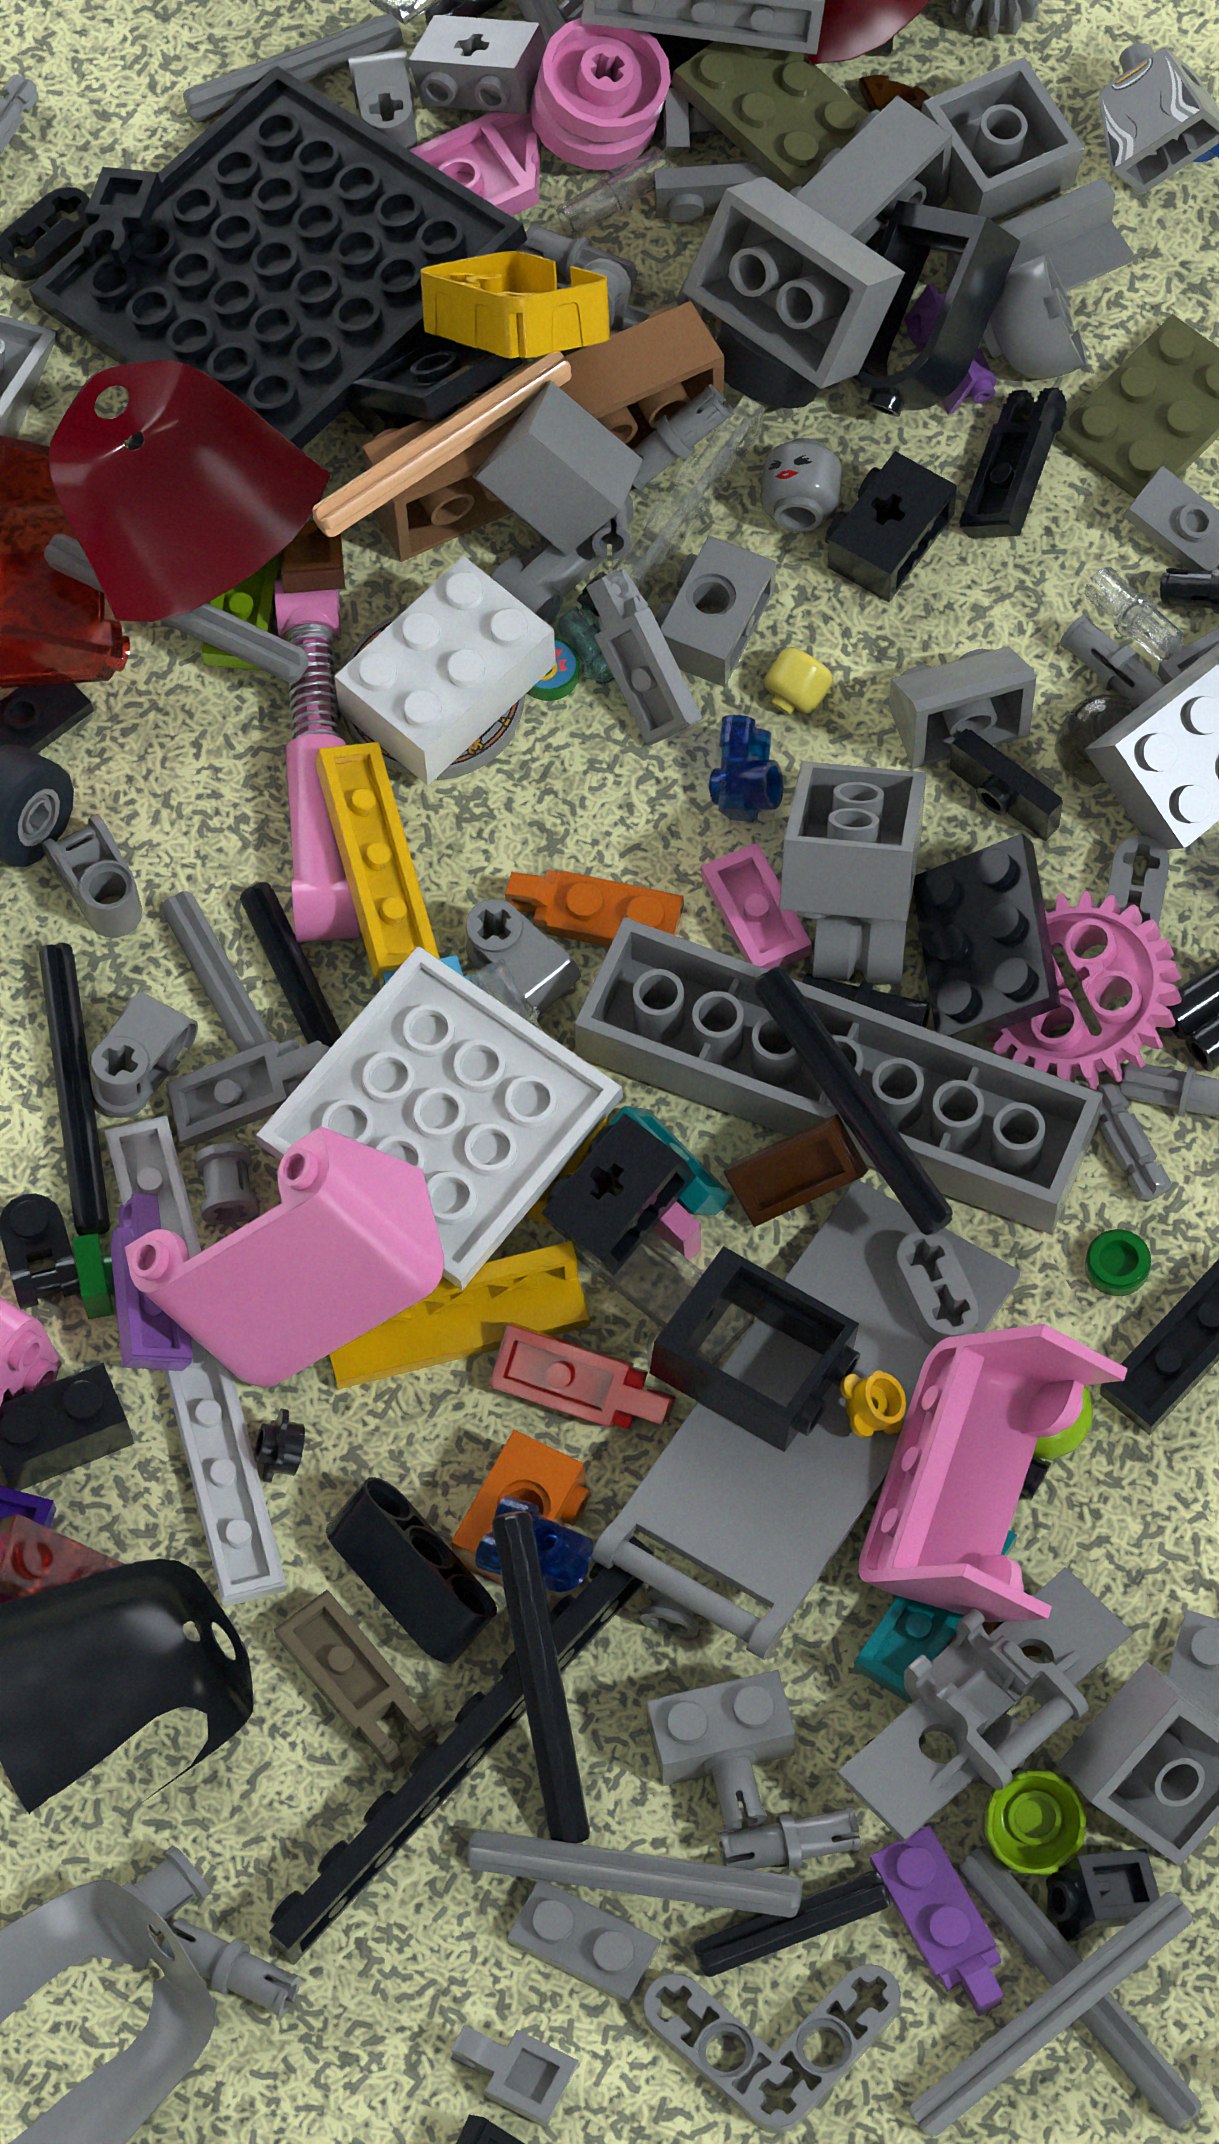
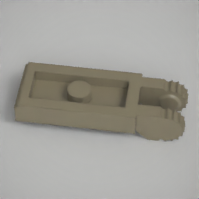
(352, 1675)

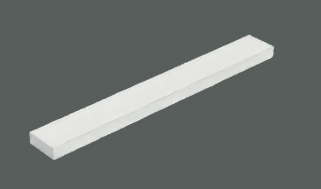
(205, 1394)

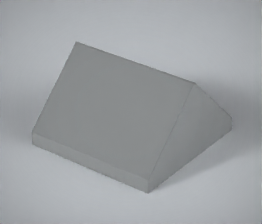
(560, 470)

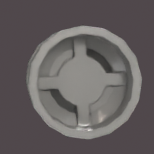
(852, 945)

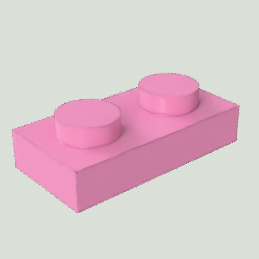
(749, 904)

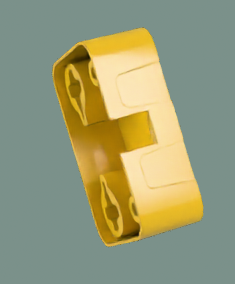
(513, 305)

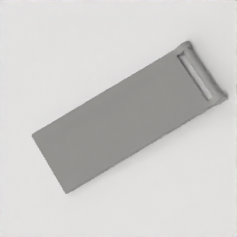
(774, 1515)

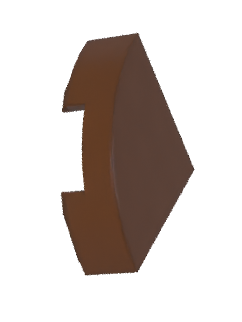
(880, 91)

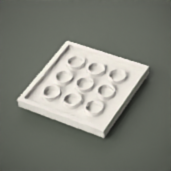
(457, 1091)

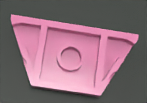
(492, 158)

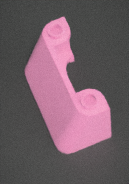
(308, 1274)

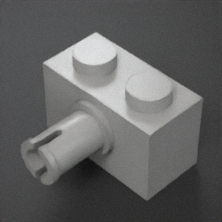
(722, 1735)

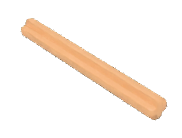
(439, 444)

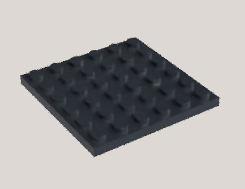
(280, 257)

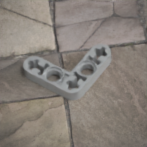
(762, 2064)

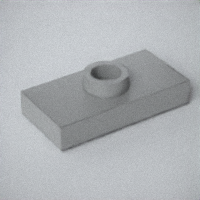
(1177, 521)

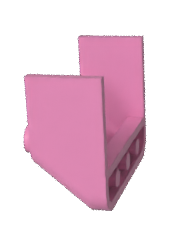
(965, 1465)

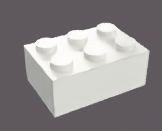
(445, 670)

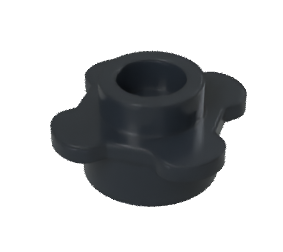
(280, 1446)

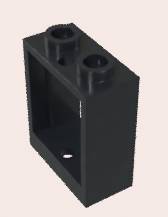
(779, 1304)

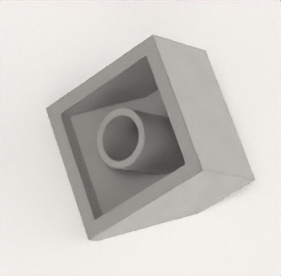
(977, 692)
(1152, 1763)

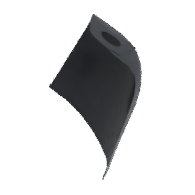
(102, 1662)

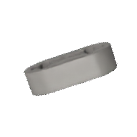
(1151, 894)
(947, 1285)

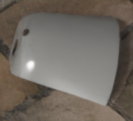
(113, 1925)

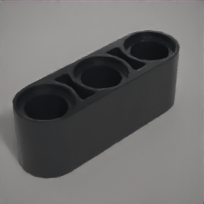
(411, 1570)

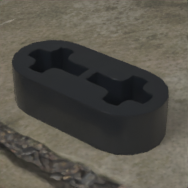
(42, 230)

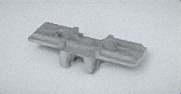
(970, 1691)

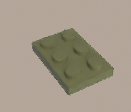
(771, 107)
(1150, 410)

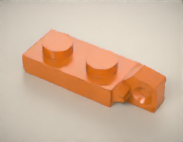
(590, 906)

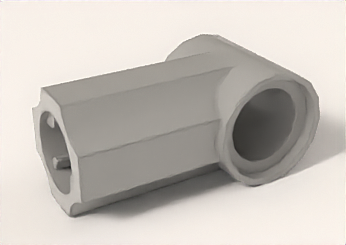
(546, 576)

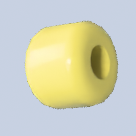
(797, 681)

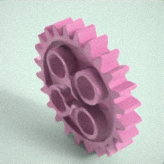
(1130, 965)

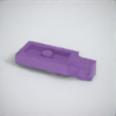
(146, 1332)
(941, 1917)

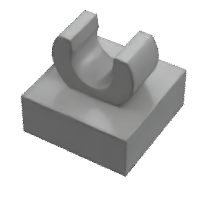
(679, 124)

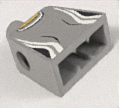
(1156, 117)

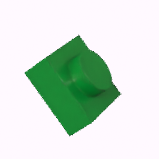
(94, 1276)

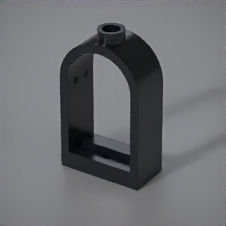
(965, 312)

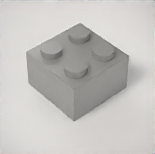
(1005, 142)

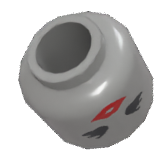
(801, 484)

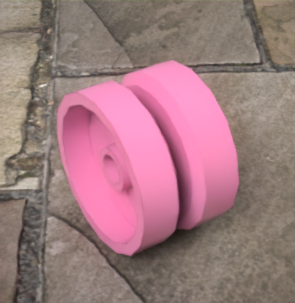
(599, 94)

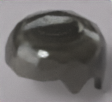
(1083, 727)

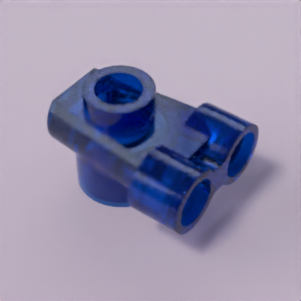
(746, 774)
(561, 1550)

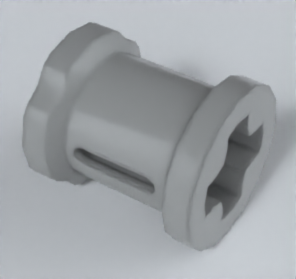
(226, 1183)
(169, 1885)

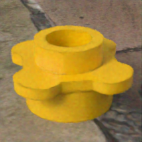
(874, 1403)

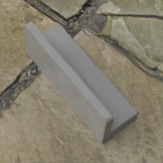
(1072, 233)

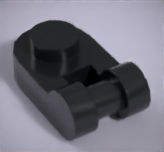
(31, 1232)

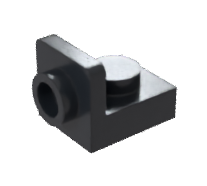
(1100, 1891)

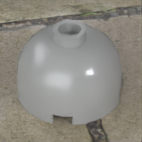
(1034, 323)

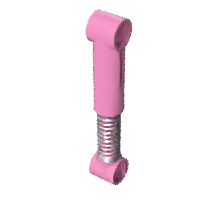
(320, 888)

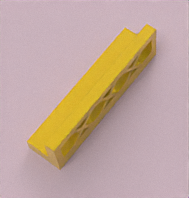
(374, 854)
(452, 1326)

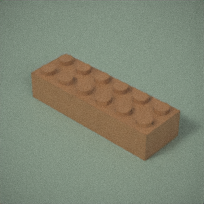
(619, 382)

